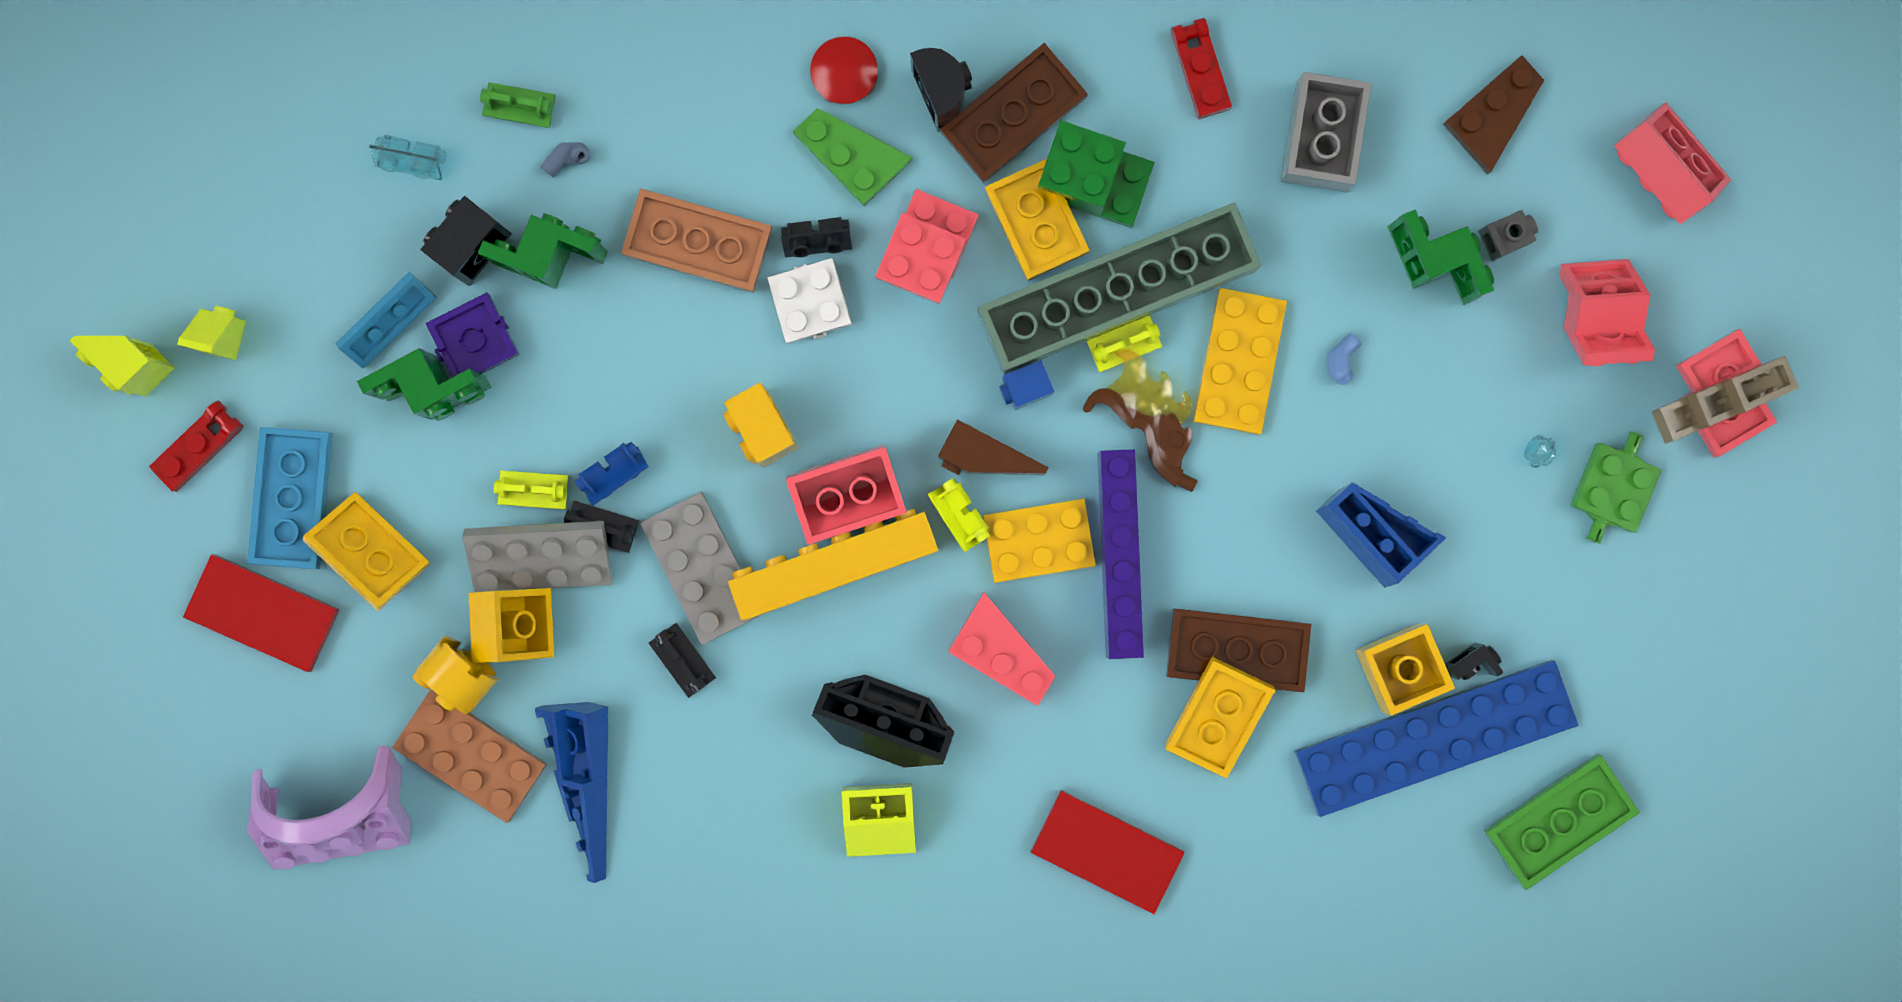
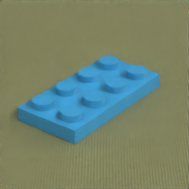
(288, 496)

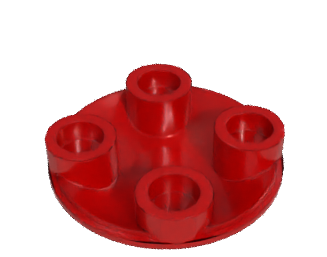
(844, 70)

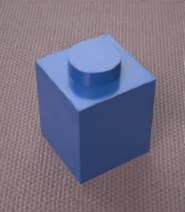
(1026, 385)

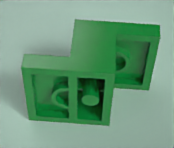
(1096, 174)
(544, 250)
(1449, 254)
(425, 385)

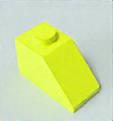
(214, 333)

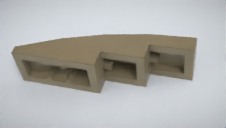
(1725, 399)

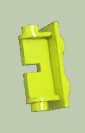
(1138, 336)
(532, 489)
(951, 504)

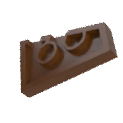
(1495, 112)

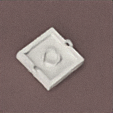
(810, 301)

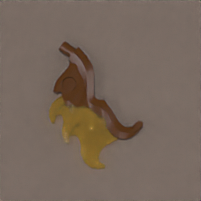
(1154, 411)

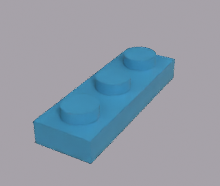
(385, 320)

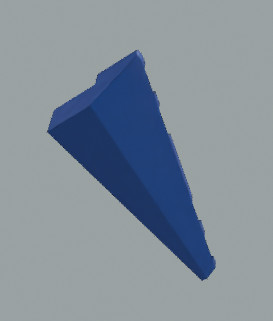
(581, 752)

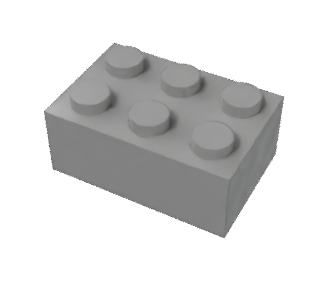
(1326, 132)

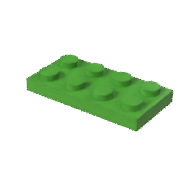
(1561, 821)

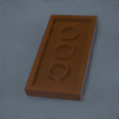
(1014, 113)
(1259, 646)

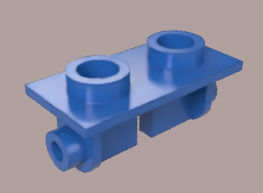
(624, 464)

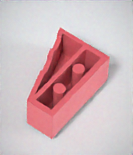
(1001, 653)

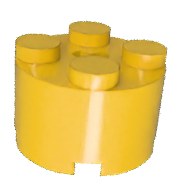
(454, 676)

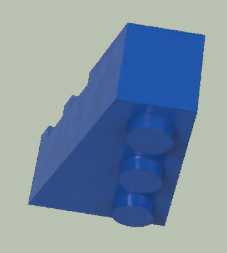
(1377, 534)

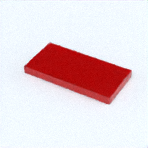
(261, 613)
(1107, 852)

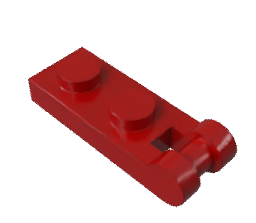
(1201, 69)
(195, 447)

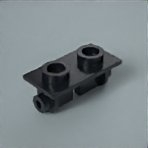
(801, 241)
(619, 528)
(682, 660)

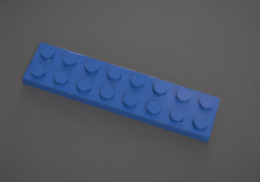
(1436, 738)

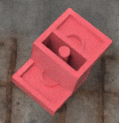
(927, 246)
(1606, 312)
(1717, 363)

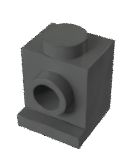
(1498, 239)

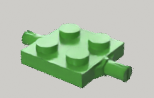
(1615, 487)

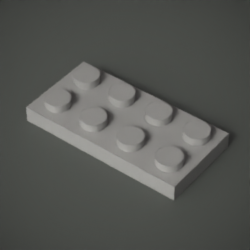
(538, 556)
(697, 565)

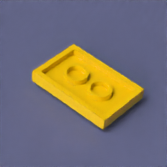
(1036, 222)
(1039, 540)
(366, 551)
(1219, 717)

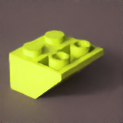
(124, 362)
(878, 819)

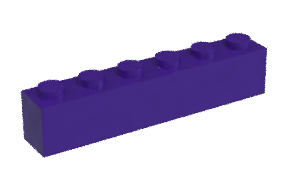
(1120, 554)

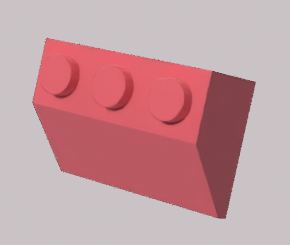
(1672, 164)
(846, 494)

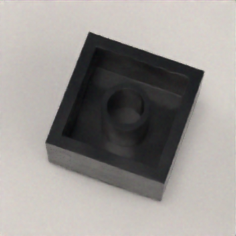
(459, 238)

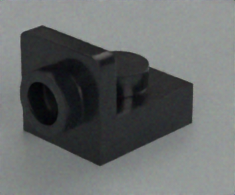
(1468, 661)

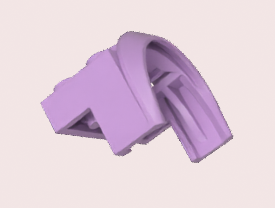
(362, 825)

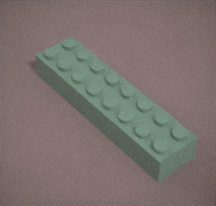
(1119, 288)

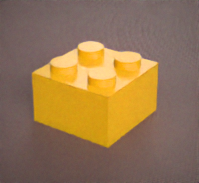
(760, 425)
(511, 625)
(1404, 669)

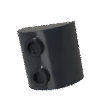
(941, 83)

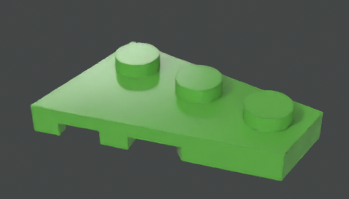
(851, 155)

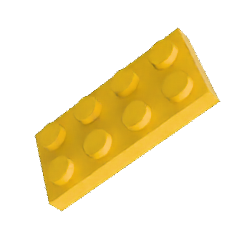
(1239, 361)

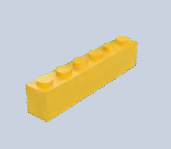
(832, 565)

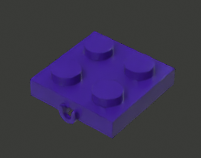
(472, 337)

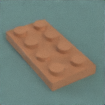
(696, 240)
(470, 757)

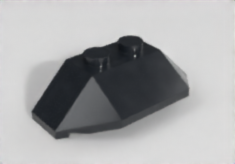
(884, 721)

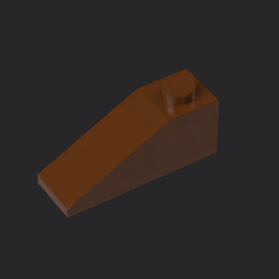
(978, 453)

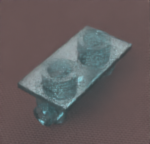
(393, 155)

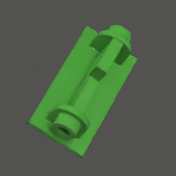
(517, 104)

